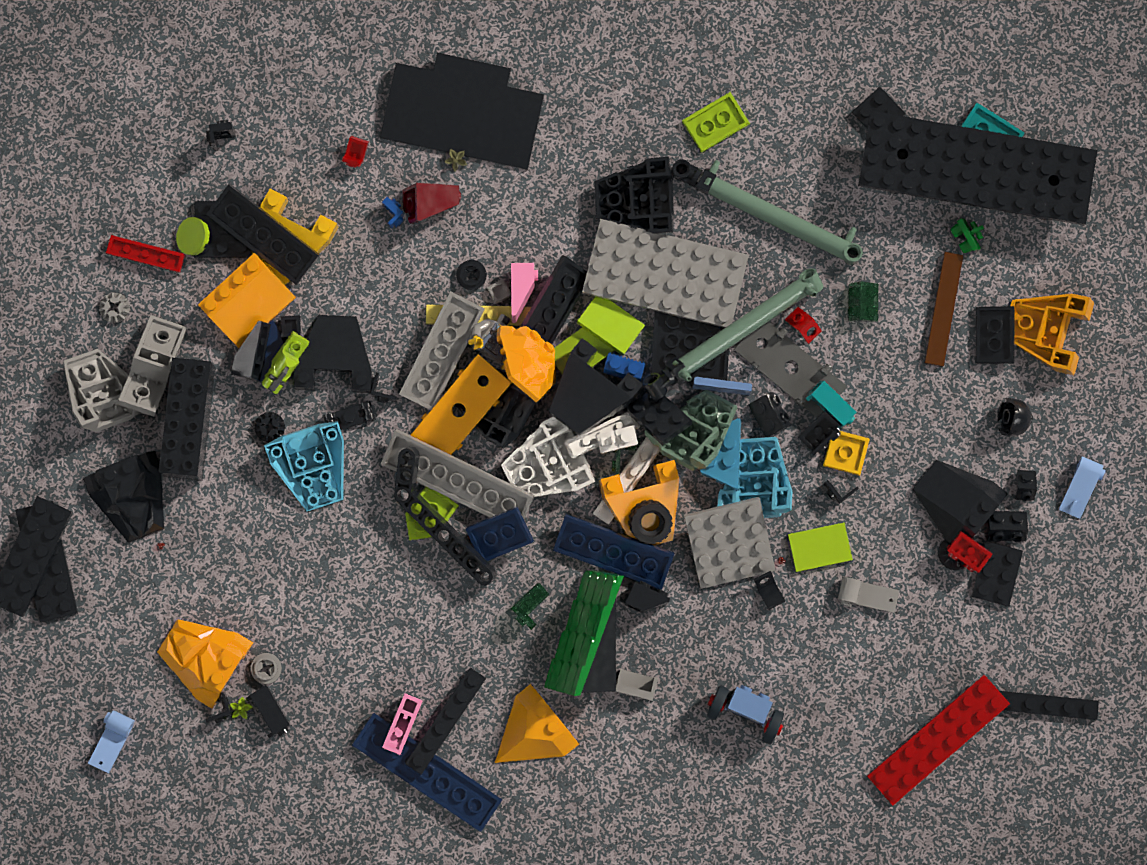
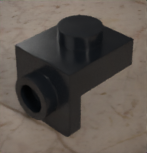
(290, 324)
(1026, 485)

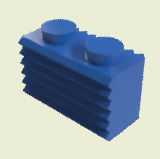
(620, 366)

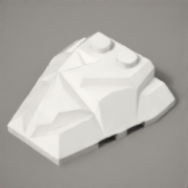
(544, 463)

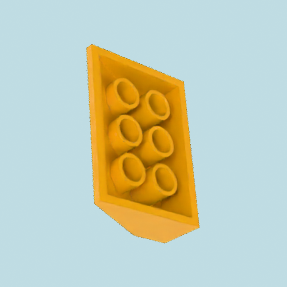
(245, 298)

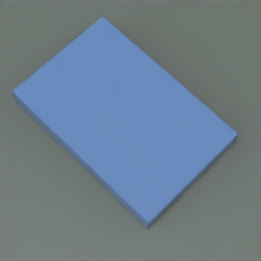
(722, 386)

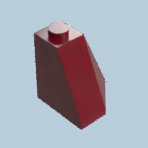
(428, 199)

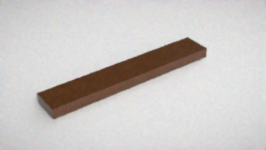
(943, 309)

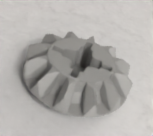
(112, 316)
(257, 665)

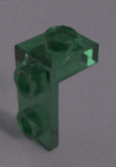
(528, 604)

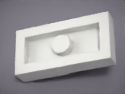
(617, 439)

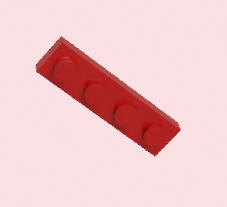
(145, 254)

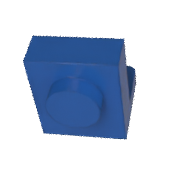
(394, 208)

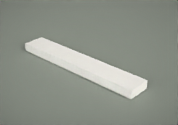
(631, 475)

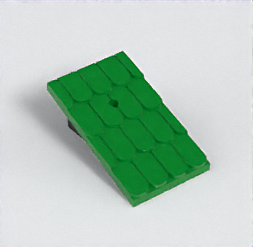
(588, 644)

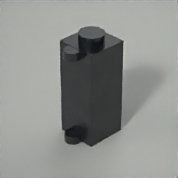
(270, 711)

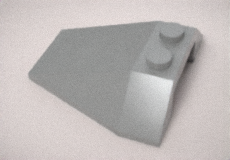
(95, 389)

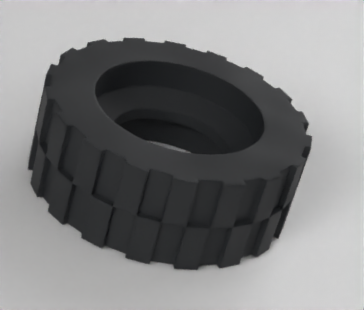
(650, 507)

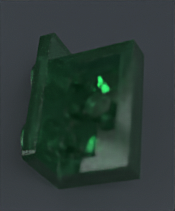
(863, 301)

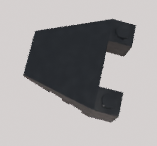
(335, 347)
(586, 395)

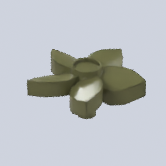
(455, 159)

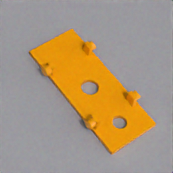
(445, 430)

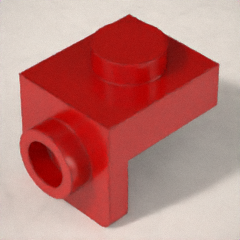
(355, 152)

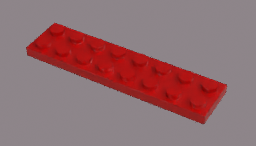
(938, 740)

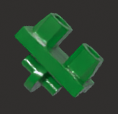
(971, 243)

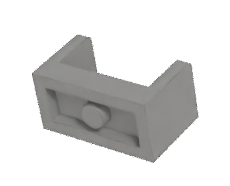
(636, 685)

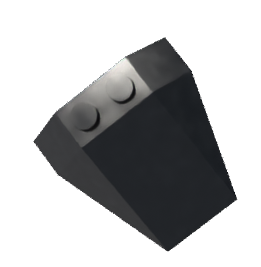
(507, 419)
(957, 499)

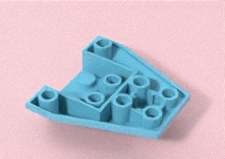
(311, 463)

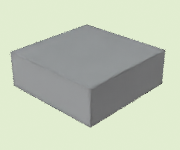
(499, 291)

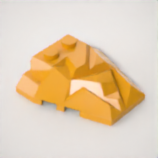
(529, 360)
(203, 657)

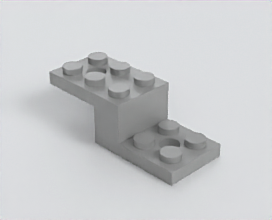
(152, 366)

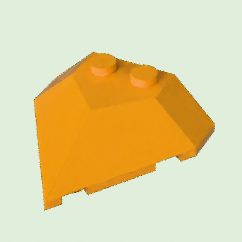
(534, 731)

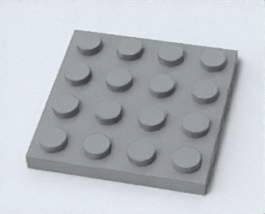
(729, 542)

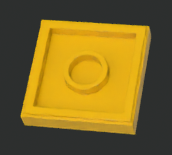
(846, 453)

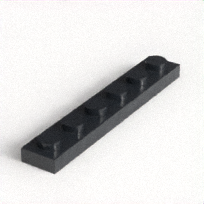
(1051, 705)
(445, 721)

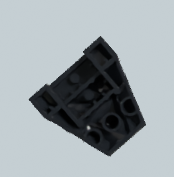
(638, 196)
(130, 495)

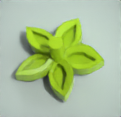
(241, 708)

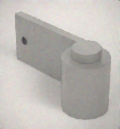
(867, 595)

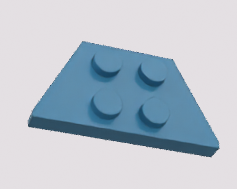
(726, 465)

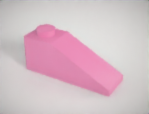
(522, 286)
(402, 724)

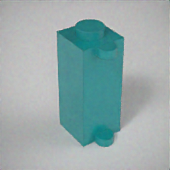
(832, 402)

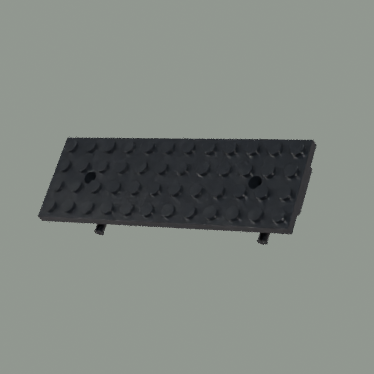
(977, 168)

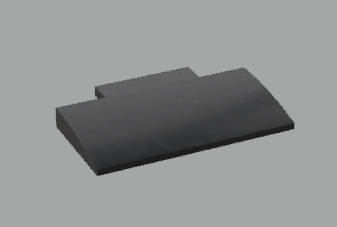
(463, 109)

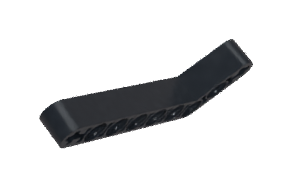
(441, 524)

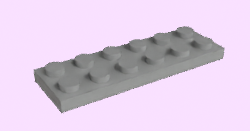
(441, 351)

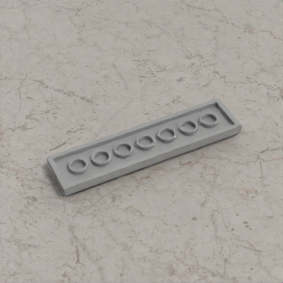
(457, 478)

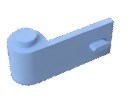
(1081, 486)
(112, 740)

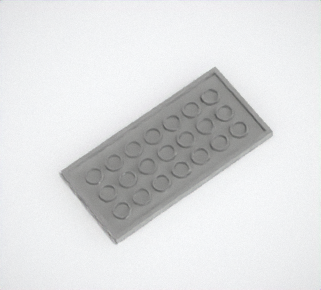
(665, 274)

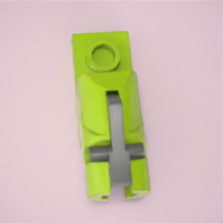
(285, 362)

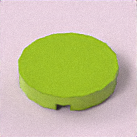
(192, 236)

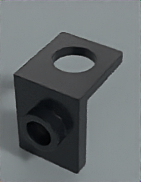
(381, 397)
(833, 494)
(769, 591)
(222, 716)

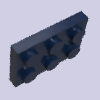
(499, 534)

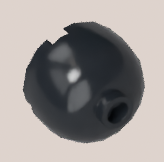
(1015, 417)

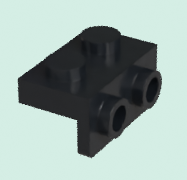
(221, 130)
(769, 414)
(820, 433)
(1008, 526)

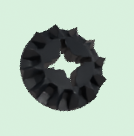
(471, 265)
(277, 422)

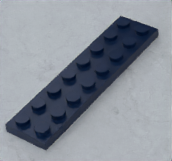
(438, 781)

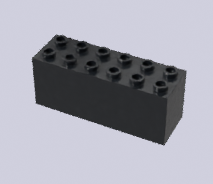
(187, 419)

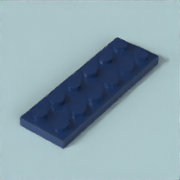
(613, 551)

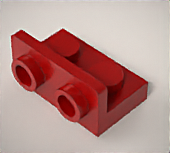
(969, 552)

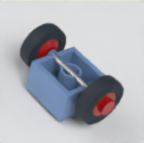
(748, 706)

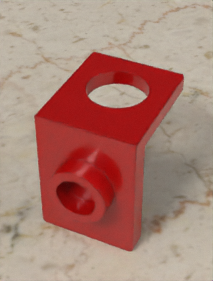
(803, 322)

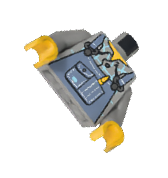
(485, 338)

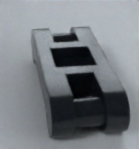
(350, 417)

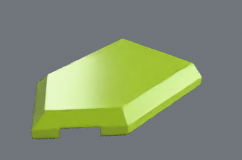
(440, 503)

